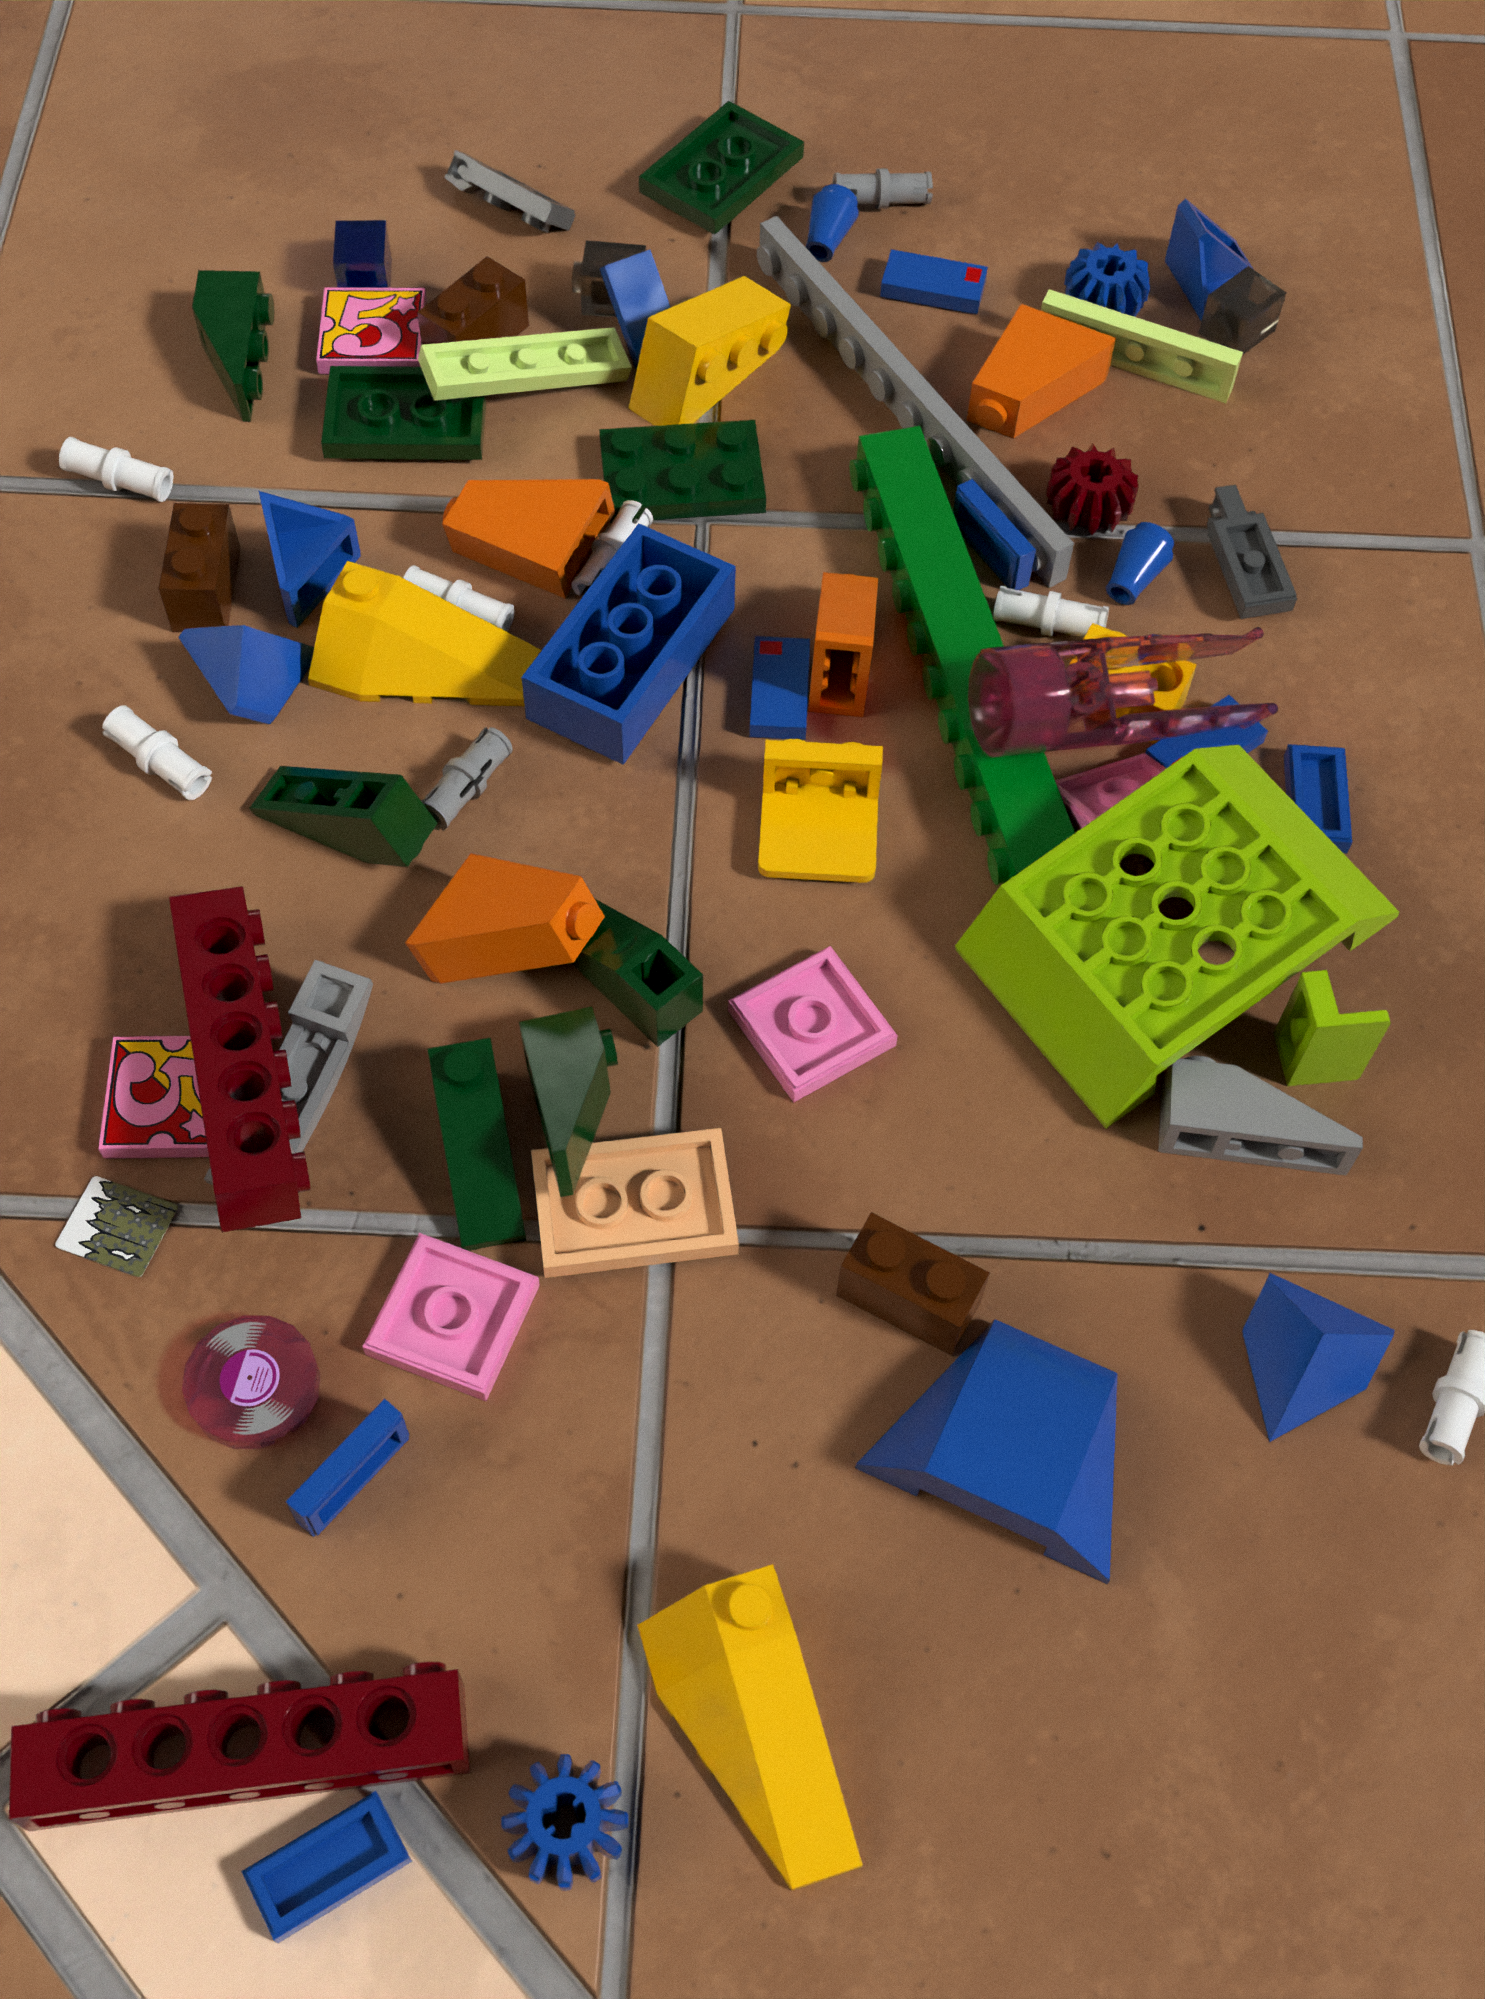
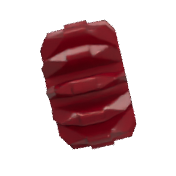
(1092, 489)

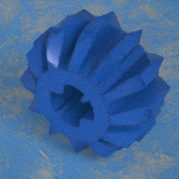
(1109, 278)
(545, 1806)

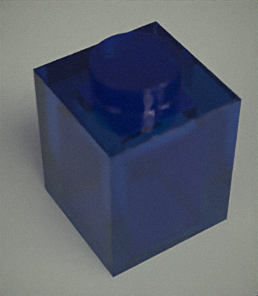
(362, 254)

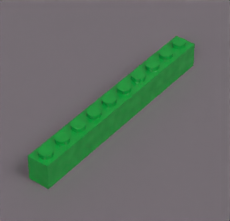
(948, 626)

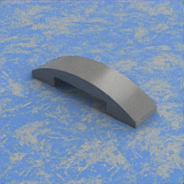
(320, 1041)

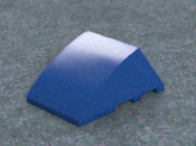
(1016, 1440)

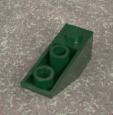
(231, 325)
(642, 975)

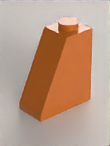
(1037, 371)
(530, 527)
(843, 644)
(504, 921)

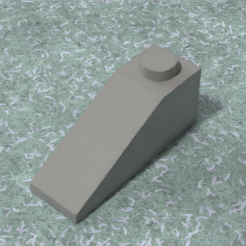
(1240, 1118)

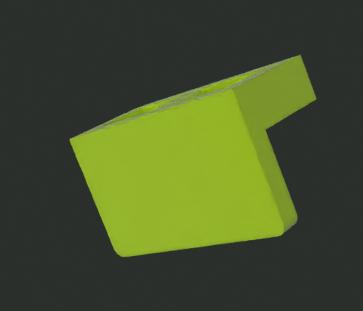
(1321, 1043)

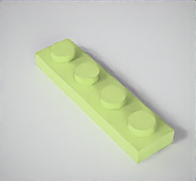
(1155, 349)
(523, 363)

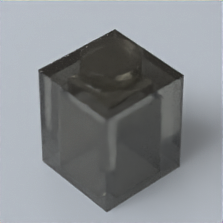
(589, 280)
(1242, 311)

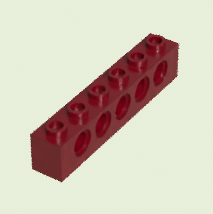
(236, 1061)
(49, 1753)

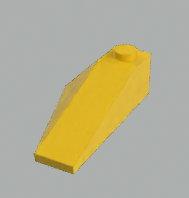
(405, 641)
(744, 1699)

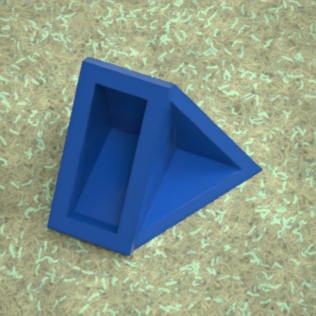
(1201, 255)
(307, 551)
(248, 667)
(1308, 1353)

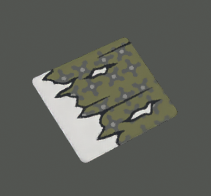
(116, 1226)

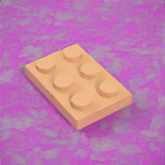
(638, 1205)

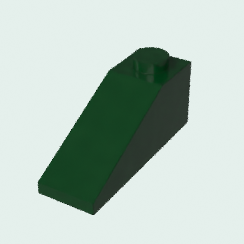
(349, 811)
(569, 1084)
(476, 1144)

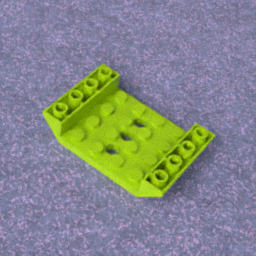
(1118, 985)

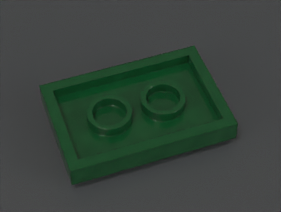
(721, 167)
(394, 416)
(685, 469)

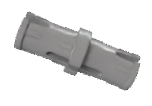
(887, 188)
(467, 776)

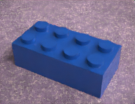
(629, 643)

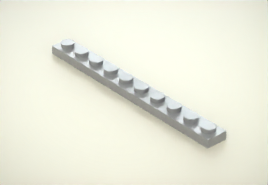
(908, 393)

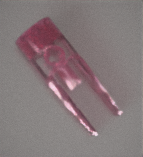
(1025, 703)

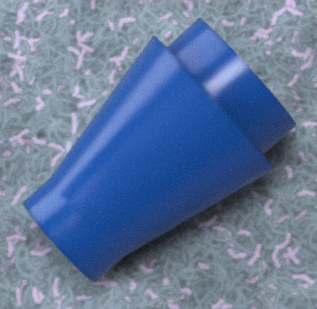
(831, 218)
(1139, 561)

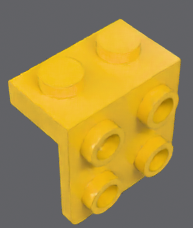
(820, 810)

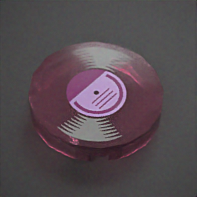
(251, 1382)

